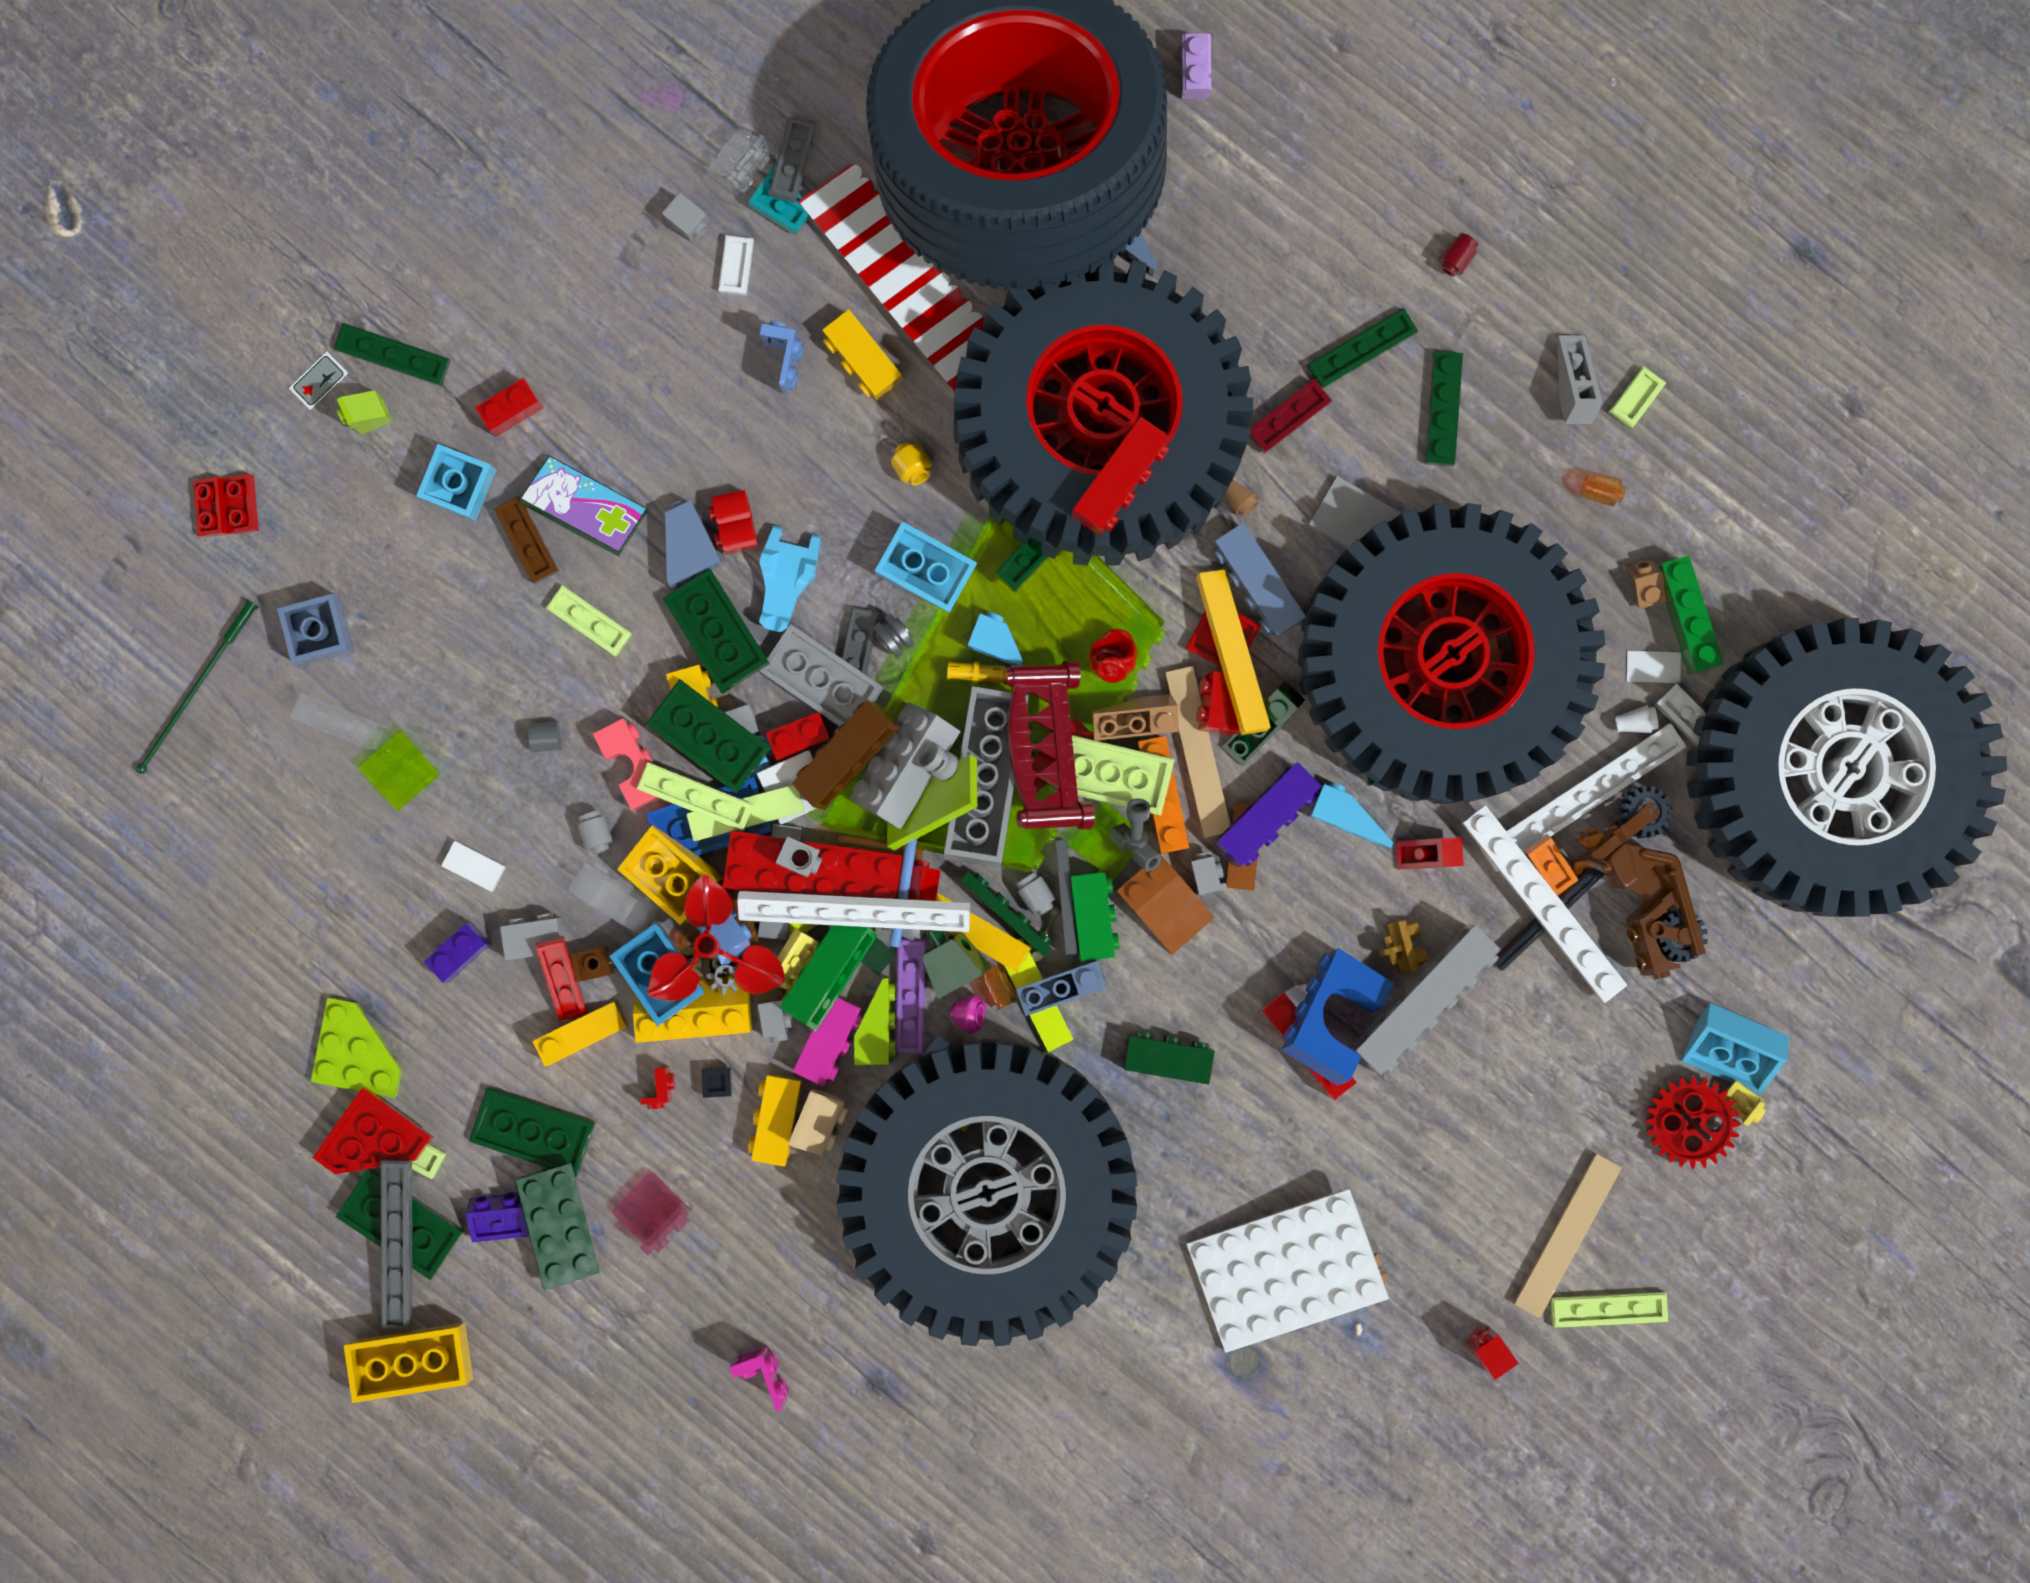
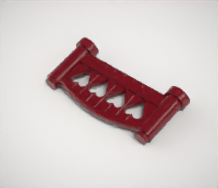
(1051, 685)

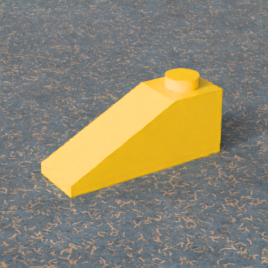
(579, 1034)

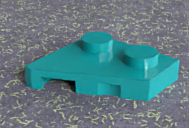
(784, 213)

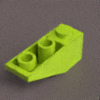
(872, 1038)

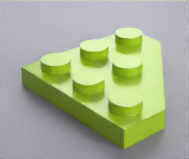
(353, 1052)

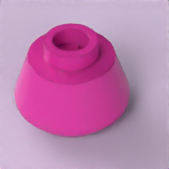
(969, 1013)

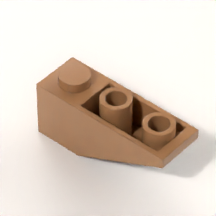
(1137, 718)

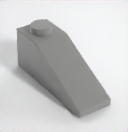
(1577, 380)

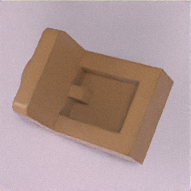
(1647, 584)

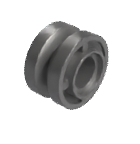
(894, 635)

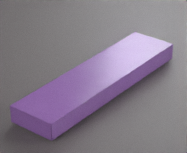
(910, 997)

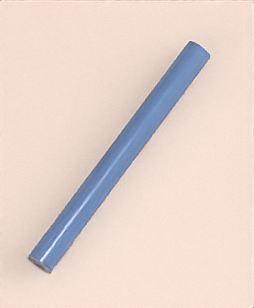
(903, 887)

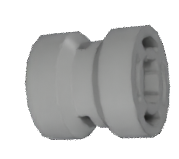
(936, 760)

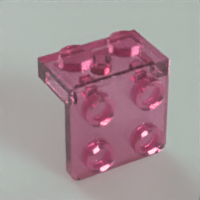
(652, 1213)

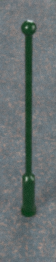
(228, 638)

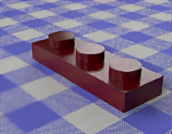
(1289, 416)

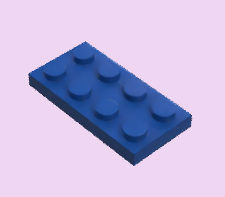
(674, 823)

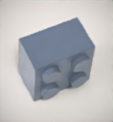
(315, 630)

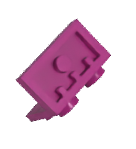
(748, 1366)

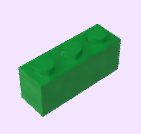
(1094, 915)

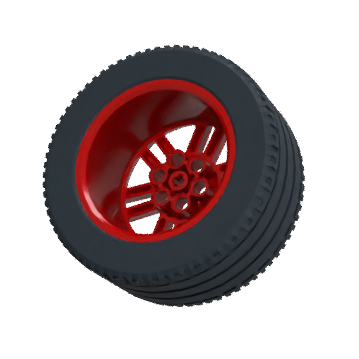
(994, 214)

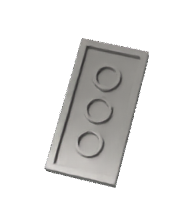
(819, 676)

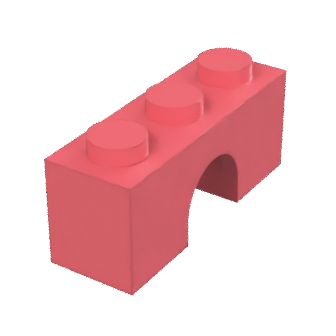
(621, 740)

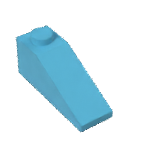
(1345, 813)

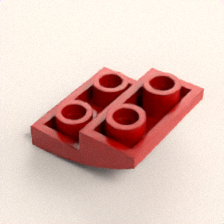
(225, 505)

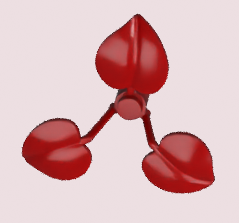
(708, 905)

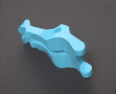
(786, 575)

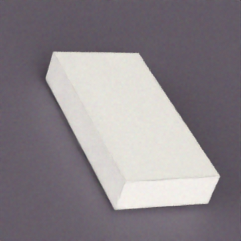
(736, 265)
(473, 866)

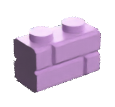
(1195, 66)

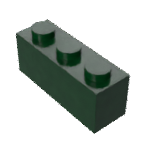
(1169, 1058)

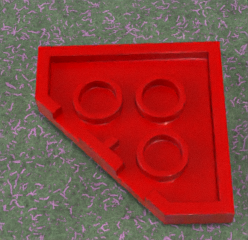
(370, 1133)

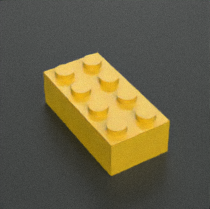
(408, 1362)

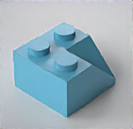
(456, 482)

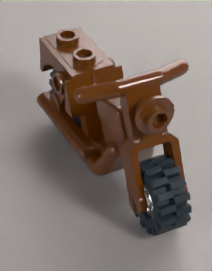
(1651, 875)

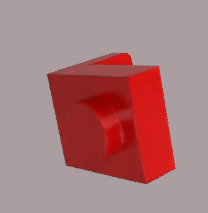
(664, 1084)

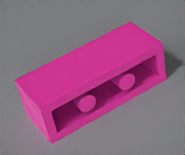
(829, 1042)

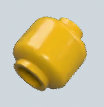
(911, 463)

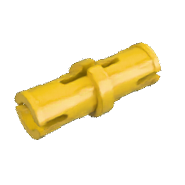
(975, 672)

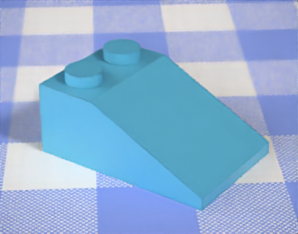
(925, 567)

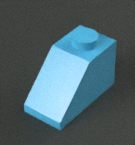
(994, 639)

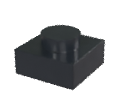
(716, 1082)

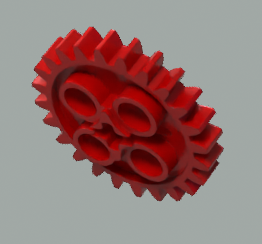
(1711, 1104)

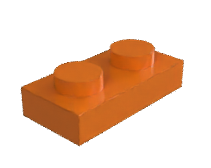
(1551, 864)

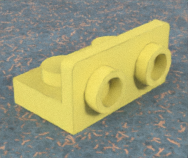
(796, 955)

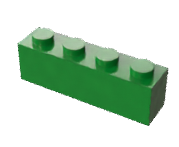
(1689, 616)
(827, 974)

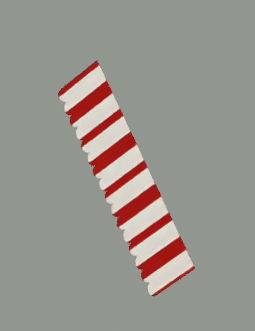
(899, 278)

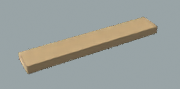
(1198, 753)
(1567, 1235)

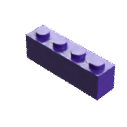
(1267, 815)

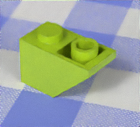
(363, 411)

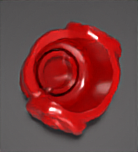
(1113, 656)

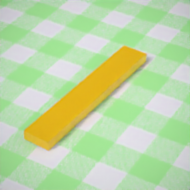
(1233, 652)

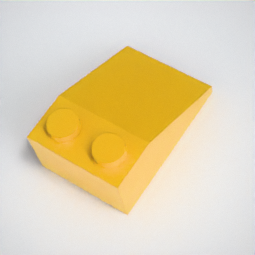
(665, 871)

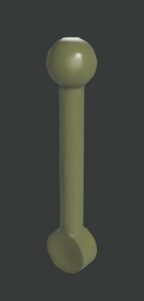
(1055, 912)

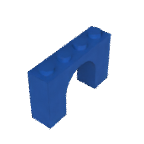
(1308, 1036)

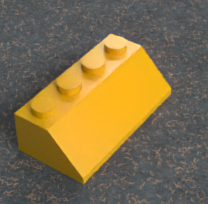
(703, 1017)

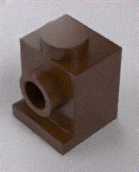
(581, 967)

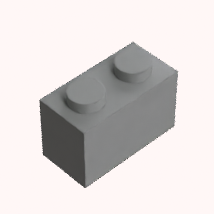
(520, 937)

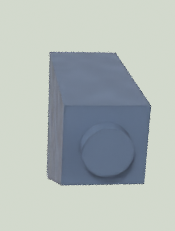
(687, 545)

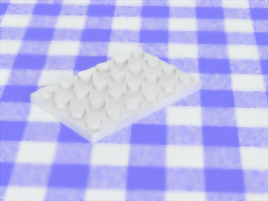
(1287, 1270)

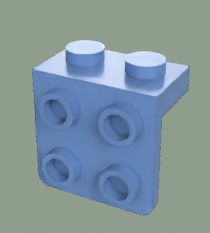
(781, 337)

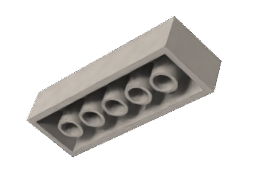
(981, 833)
(1425, 999)

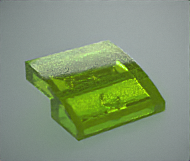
(399, 770)

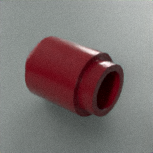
(1458, 255)

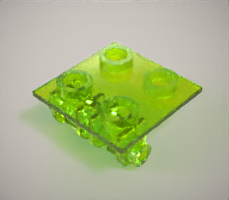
(1097, 845)

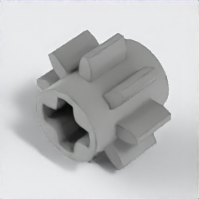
(718, 981)

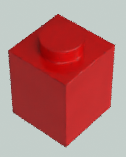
(923, 882)

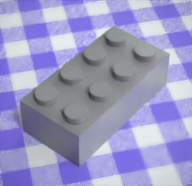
(893, 775)

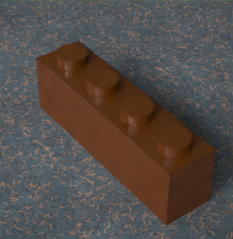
(845, 754)

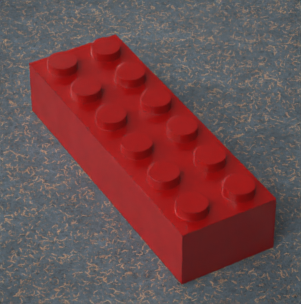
(842, 871)

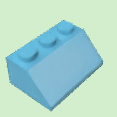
(1736, 1048)

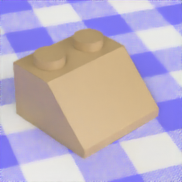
(818, 1122)

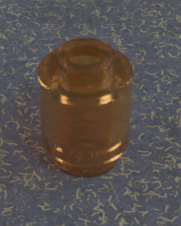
(1603, 489)
(996, 988)

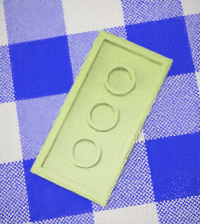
(1120, 774)

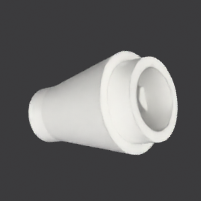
(1638, 720)

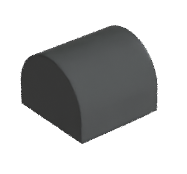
(544, 736)

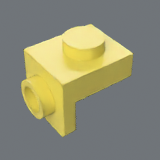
(1746, 1102)

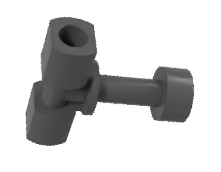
(1135, 838)

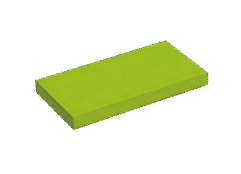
(939, 804)

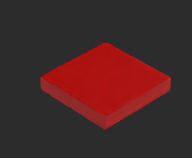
(1202, 640)

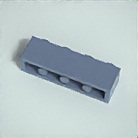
(1258, 580)

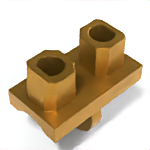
(1400, 948)

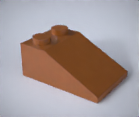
(1165, 905)

